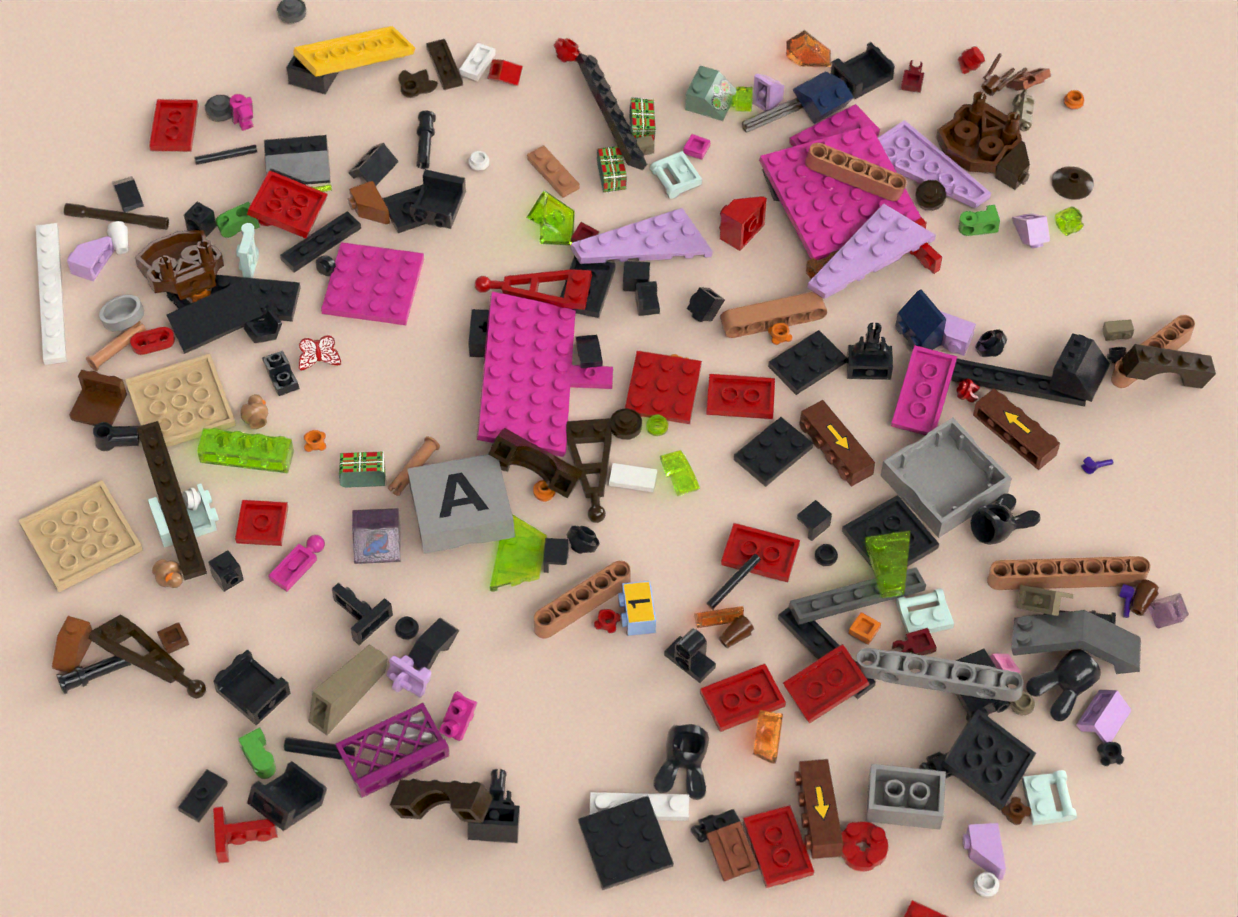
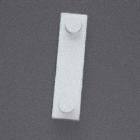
(666, 806)

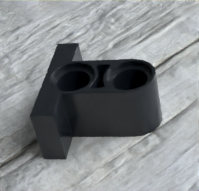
(690, 655)

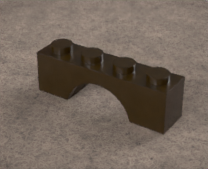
(1146, 361)
(515, 450)
(417, 797)

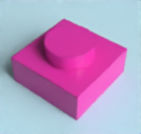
(696, 146)

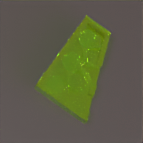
(889, 561)

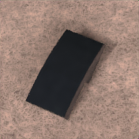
(589, 351)
(280, 373)

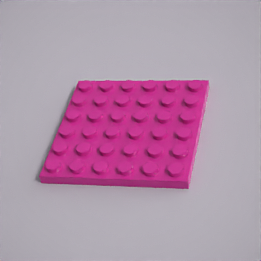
(822, 207)

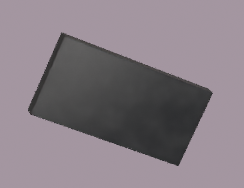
(215, 316)

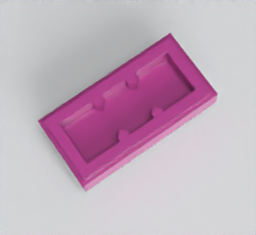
(591, 377)

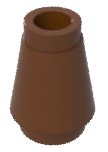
(1144, 596)
(736, 631)

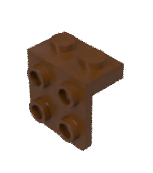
(99, 398)

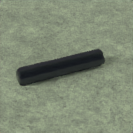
(315, 748)

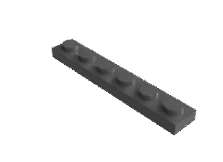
(849, 598)

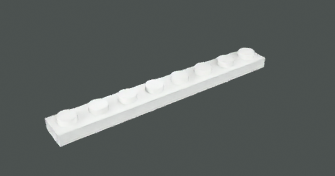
(51, 294)

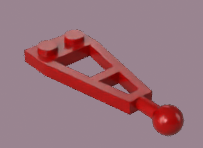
(575, 294)

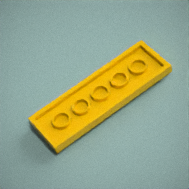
(353, 51)

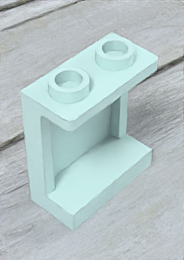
(201, 519)

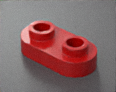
(152, 340)

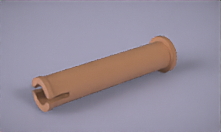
(114, 346)
(417, 460)

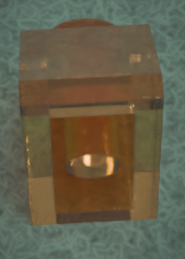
(807, 51)

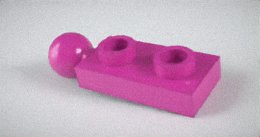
(297, 563)

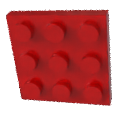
(287, 204)
(663, 386)

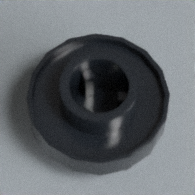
(991, 343)
(582, 539)

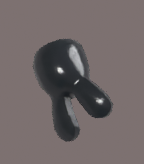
(996, 521)
(1073, 674)
(684, 749)

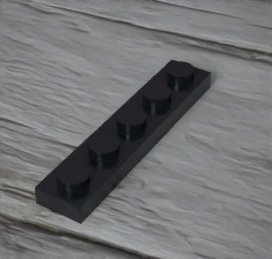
(815, 640)

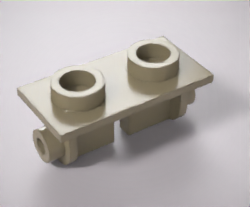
(1024, 106)

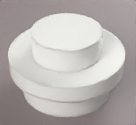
(478, 160)
(191, 499)
(986, 884)

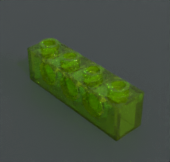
(256, 457)

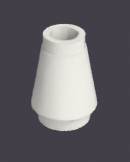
(119, 236)

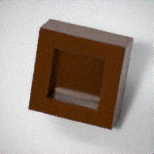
(173, 638)

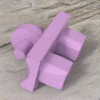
(406, 677)

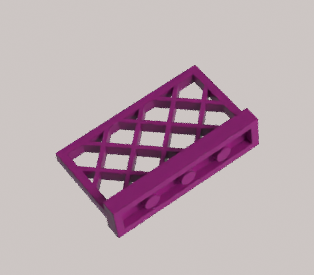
(399, 768)

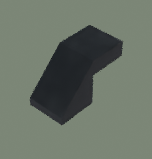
(128, 194)
(435, 639)

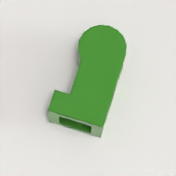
(233, 219)
(979, 222)
(259, 759)

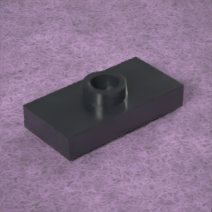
(202, 795)

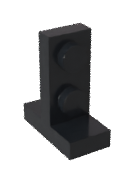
(368, 619)

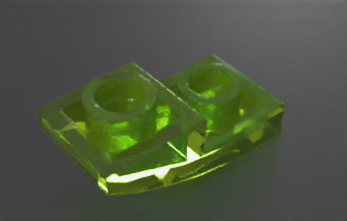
(680, 472)

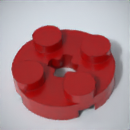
(873, 836)

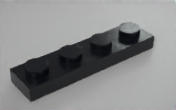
(320, 241)

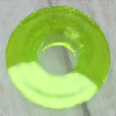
(657, 420)

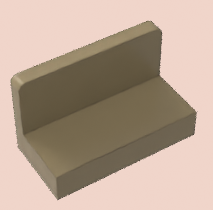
(1041, 600)

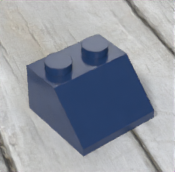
(823, 96)
(921, 322)

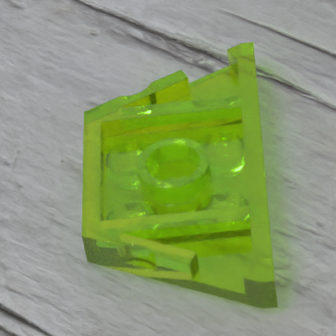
(519, 557)

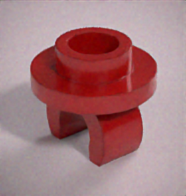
(966, 389)

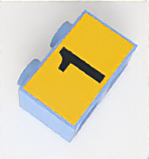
(638, 608)

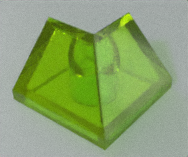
(554, 220)

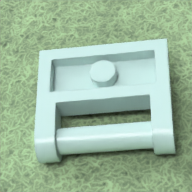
(681, 170)
(247, 251)
(933, 618)
(1041, 801)

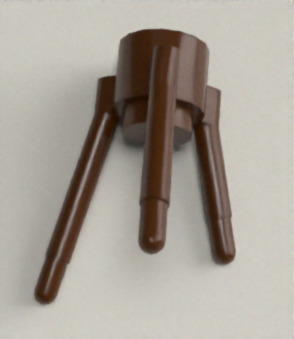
(995, 83)

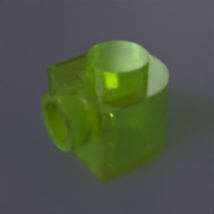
(743, 99)
(1069, 220)

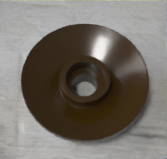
(1072, 182)

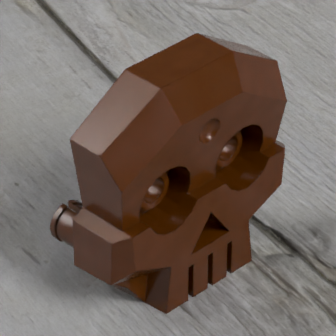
(979, 135)
(180, 263)

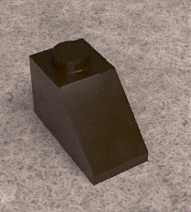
(1014, 167)

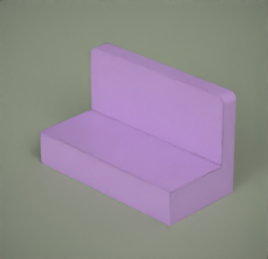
(1105, 715)

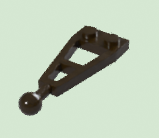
(591, 432)
(120, 629)

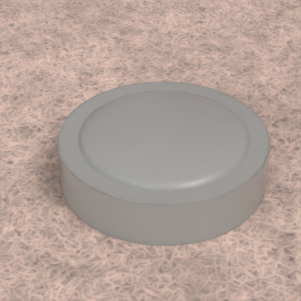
(121, 312)

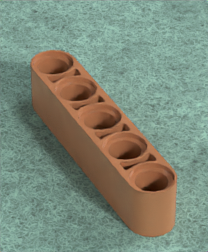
(855, 171)
(763, 315)
(1169, 337)
(578, 608)

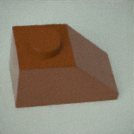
(368, 203)
(71, 644)

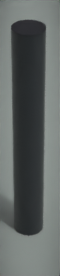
(226, 154)
(733, 581)

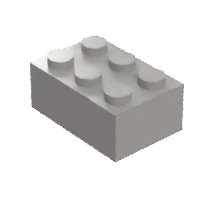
(906, 796)

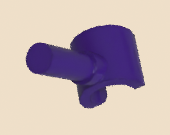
(1091, 466)
(1126, 593)

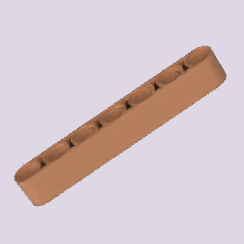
(1078, 567)

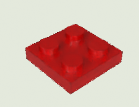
(261, 522)

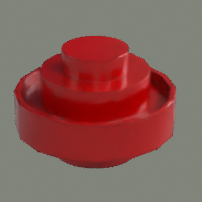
(566, 50)

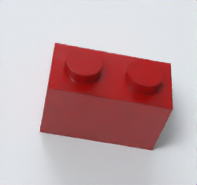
(742, 220)

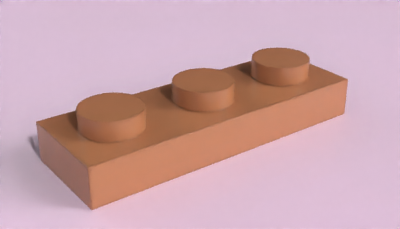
(553, 171)

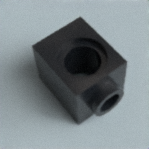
(200, 218)

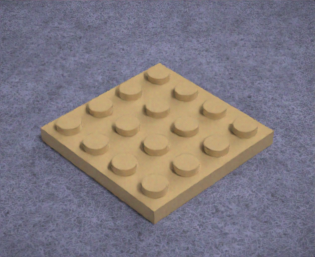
(182, 399)
(80, 535)

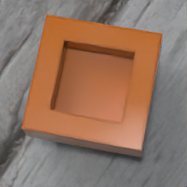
(864, 628)

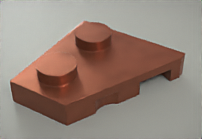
(1030, 79)

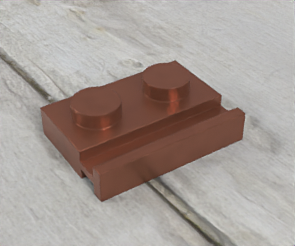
(731, 851)

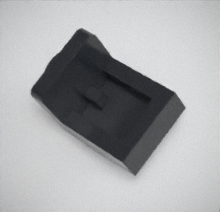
(264, 329)

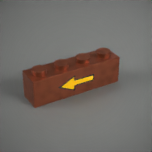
(1016, 429)
(836, 443)
(819, 808)

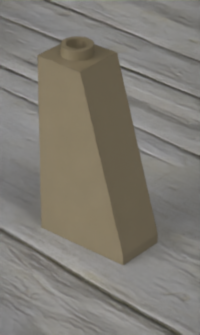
(345, 688)

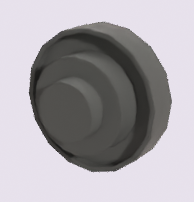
(291, 11)
(218, 108)

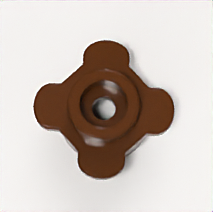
(1011, 815)

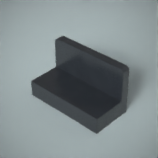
(374, 164)

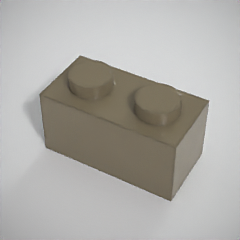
(646, 144)
(1118, 330)

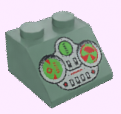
(709, 94)

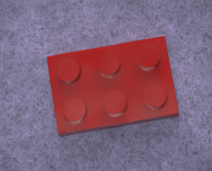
(174, 125)
(741, 396)
(775, 551)
(826, 683)
(742, 696)
(778, 846)

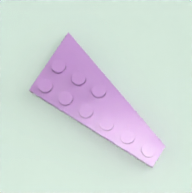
(922, 161)
(648, 239)
(873, 247)

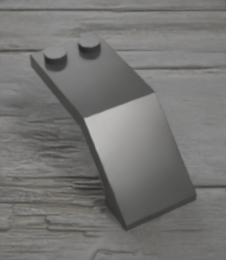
(1078, 631)

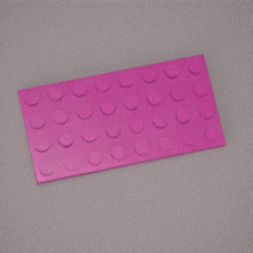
(527, 372)

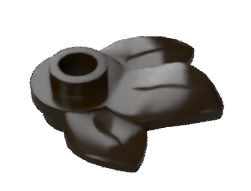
(416, 83)

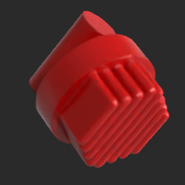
(971, 59)

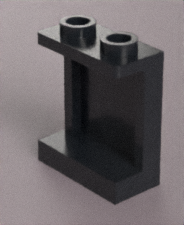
(864, 71)
(438, 199)
(251, 687)
(972, 703)
(287, 797)

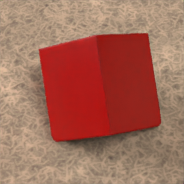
(505, 71)

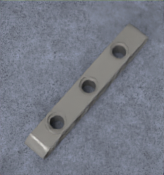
(940, 674)

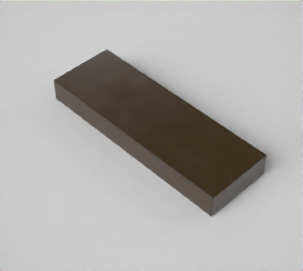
(444, 64)

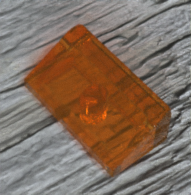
(718, 616)
(768, 736)

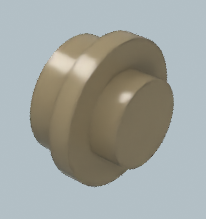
(1023, 705)

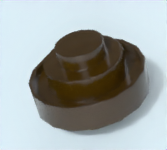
(930, 195)
(626, 424)

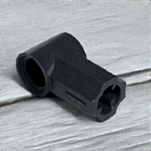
(114, 436)

